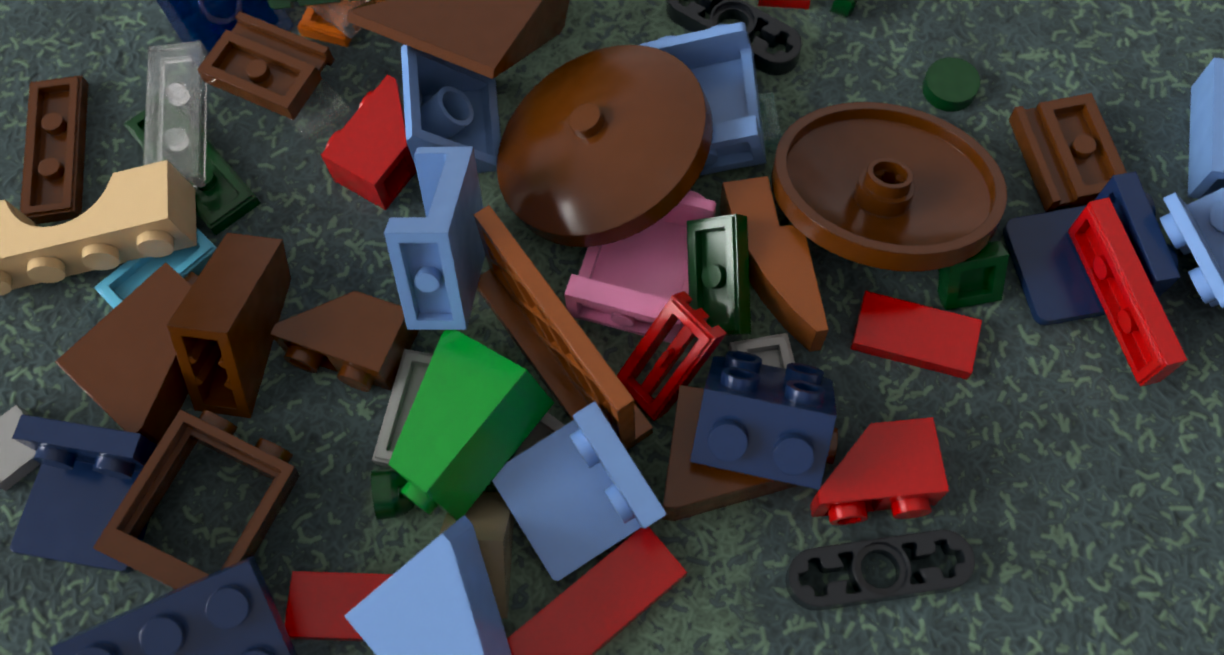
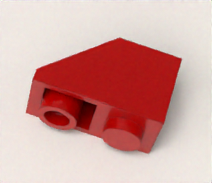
(372, 147)
(886, 469)

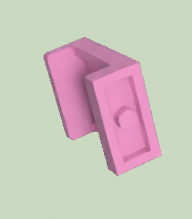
(635, 277)

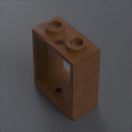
(121, 534)

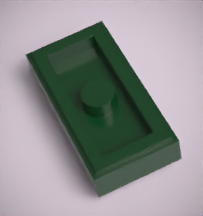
(720, 271)

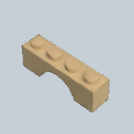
(136, 217)

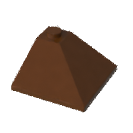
(468, 33)

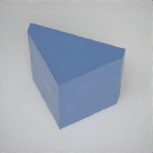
(449, 107)

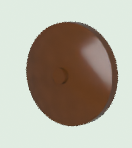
(605, 146)
(888, 186)

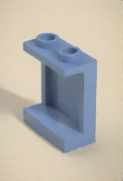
(727, 74)
(441, 254)

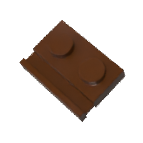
(266, 65)
(1066, 150)

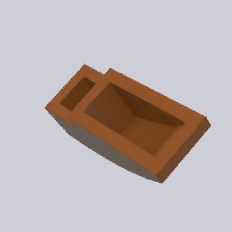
(778, 262)

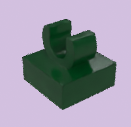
(976, 279)

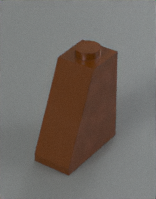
(227, 323)
(130, 358)
(703, 488)

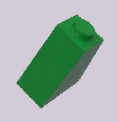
(464, 424)

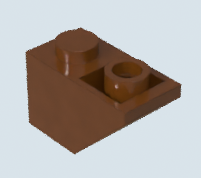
(351, 336)

